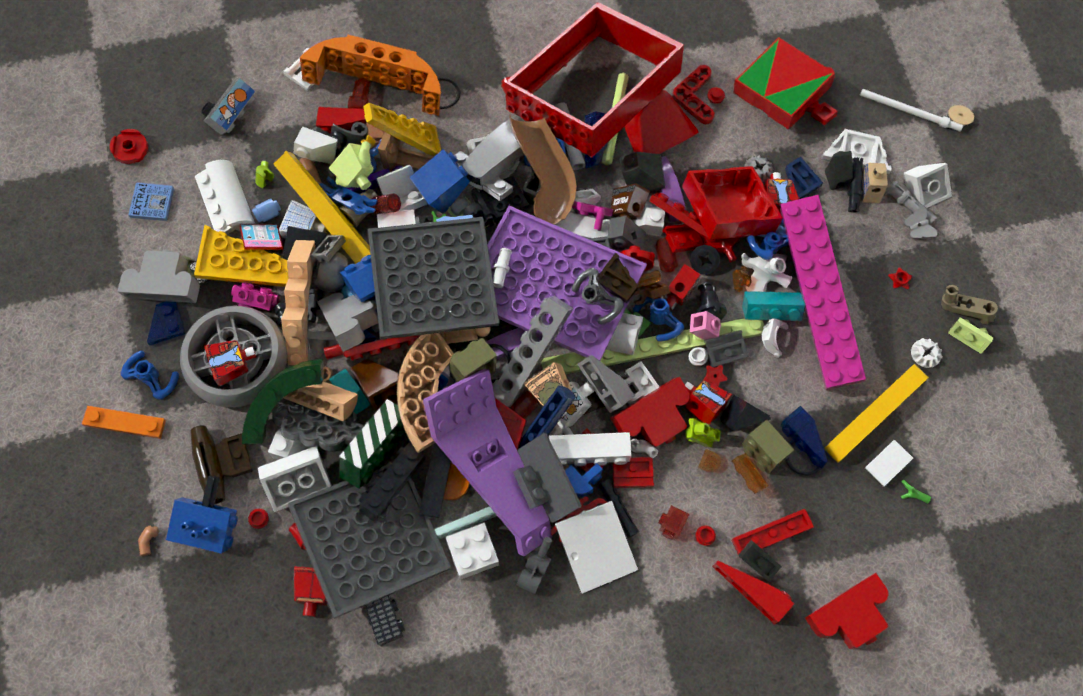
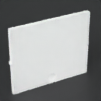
(596, 547)

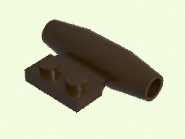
(224, 459)

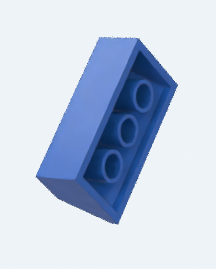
(360, 279)

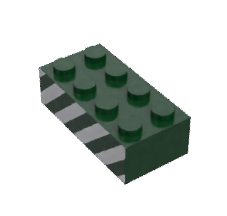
(372, 445)

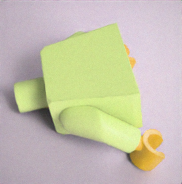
(354, 165)

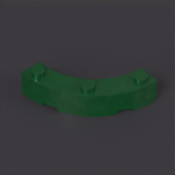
(279, 386)

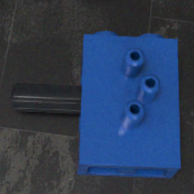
(203, 522)

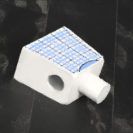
(302, 217)

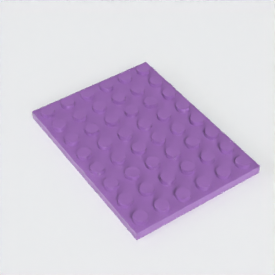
(546, 265)

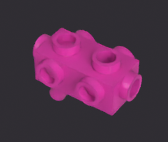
(252, 297)

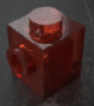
(673, 522)

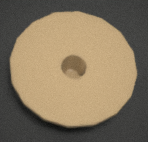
(961, 115)

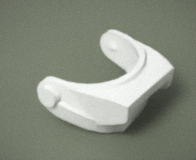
(769, 336)

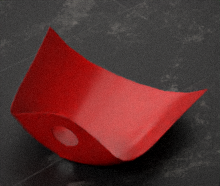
(659, 126)

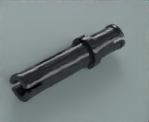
(855, 185)
(622, 513)

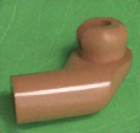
(145, 537)

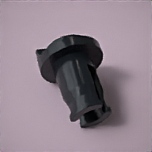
(710, 302)

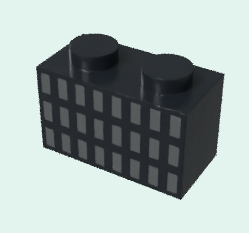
(384, 620)

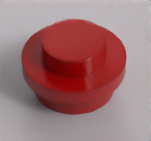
(715, 95)
(258, 518)
(705, 535)

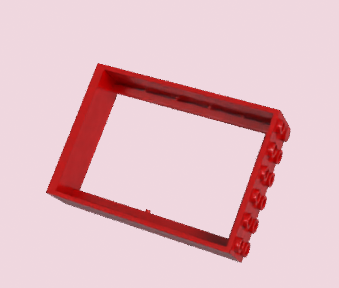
(618, 30)

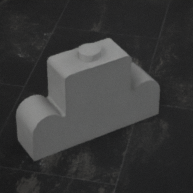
(160, 279)
(348, 318)

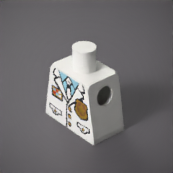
(579, 405)

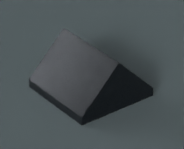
(742, 414)

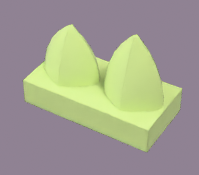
(971, 335)

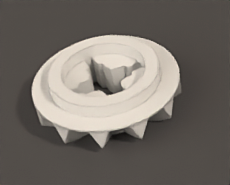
(918, 351)

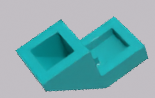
(345, 381)

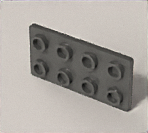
(545, 480)

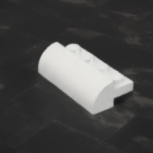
(223, 196)
(626, 334)

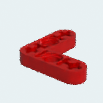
(689, 92)

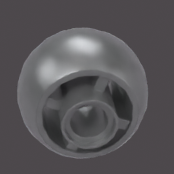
(328, 273)

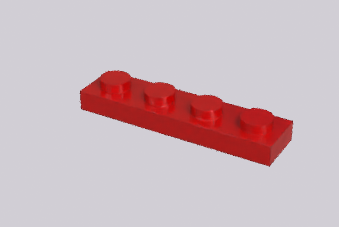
(677, 210)
(775, 531)

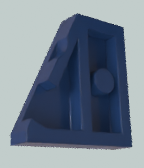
(803, 177)

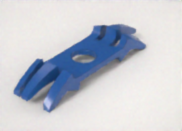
(357, 200)

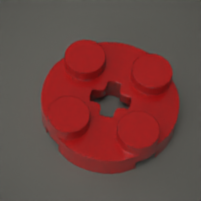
(132, 155)
(641, 255)

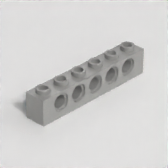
(560, 312)

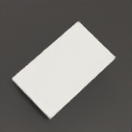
(889, 462)

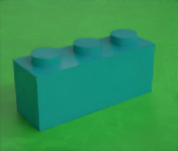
(773, 305)

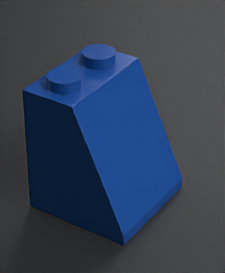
(441, 180)

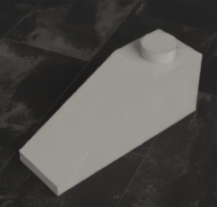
(606, 383)

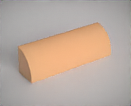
(326, 399)

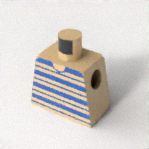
(873, 177)

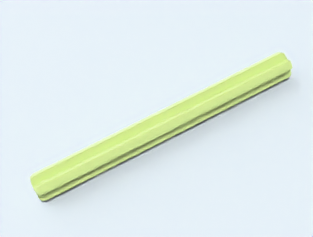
(620, 91)

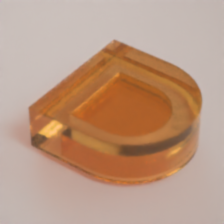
(710, 461)

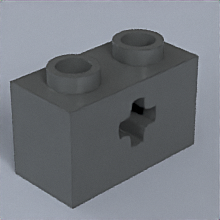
(625, 233)

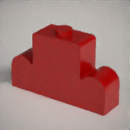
(655, 414)
(853, 614)

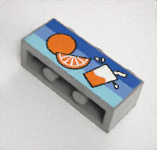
(230, 106)

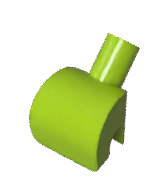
(263, 174)

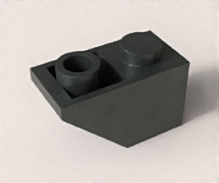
(839, 170)

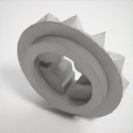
(766, 171)

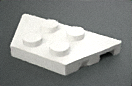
(861, 145)

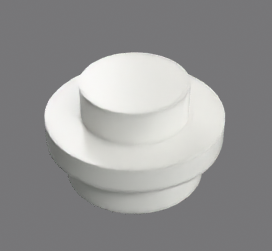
(698, 356)

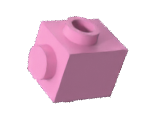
(705, 325)

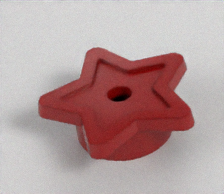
(900, 274)
(710, 375)

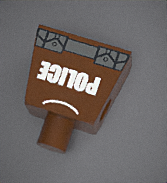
(629, 201)

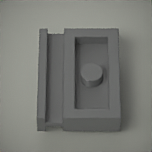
(726, 348)

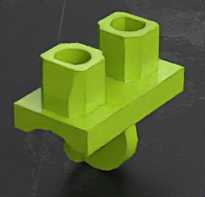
(702, 433)

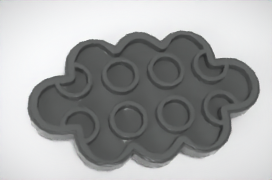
(315, 427)

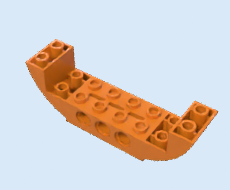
(374, 63)

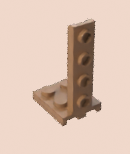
(393, 154)

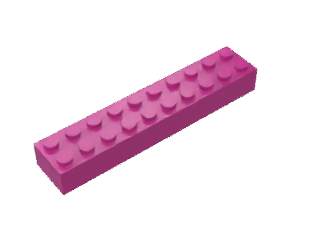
(822, 293)

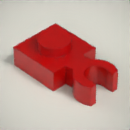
(823, 112)

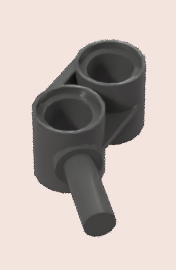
(535, 568)

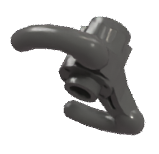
(596, 294)

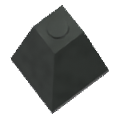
(643, 169)

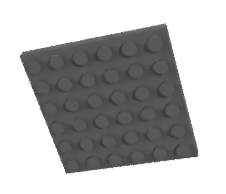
(432, 278)
(365, 558)

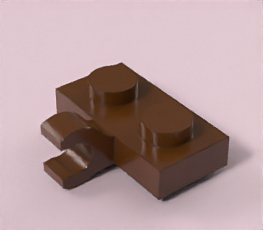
(653, 290)

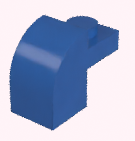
(580, 483)

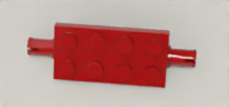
(373, 348)

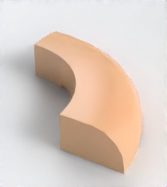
(418, 381)

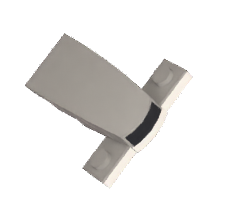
(490, 160)

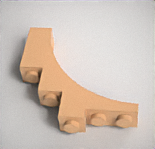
(296, 299)

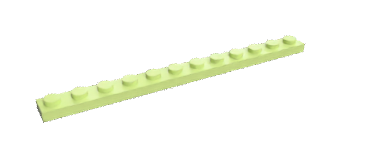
(651, 347)

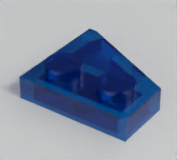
(165, 323)

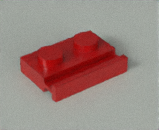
(682, 238)
(634, 474)

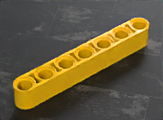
(875, 413)

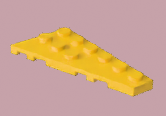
(226, 260)

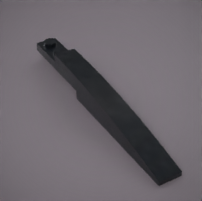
(438, 469)

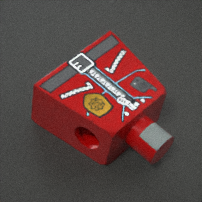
(685, 281)

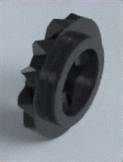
(707, 268)

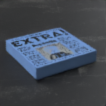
(151, 201)

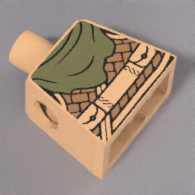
(547, 381)

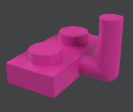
(599, 212)

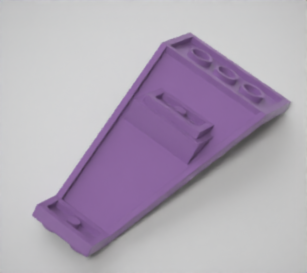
(476, 440)

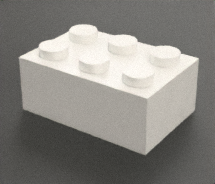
(293, 477)

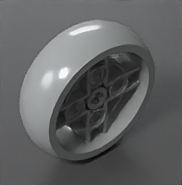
(225, 321)

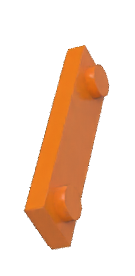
(123, 422)

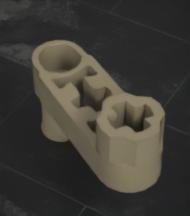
(980, 308)

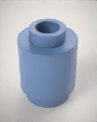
(266, 210)

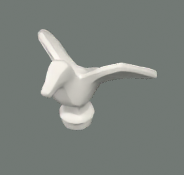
(766, 271)

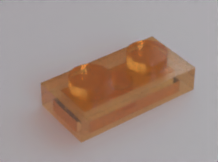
(749, 472)

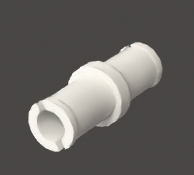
(501, 267)

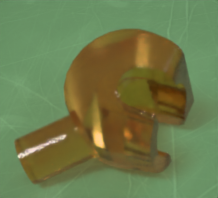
(741, 278)

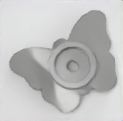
(924, 230)

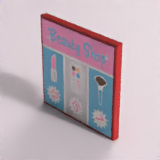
(260, 237)

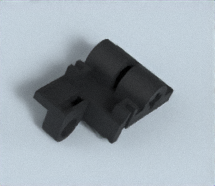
(493, 209)

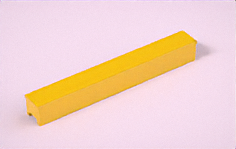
(322, 205)

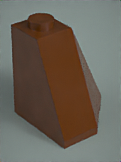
(376, 383)

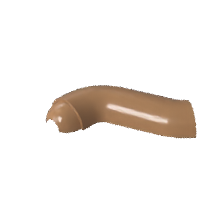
(550, 165)

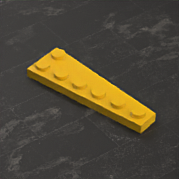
(419, 135)

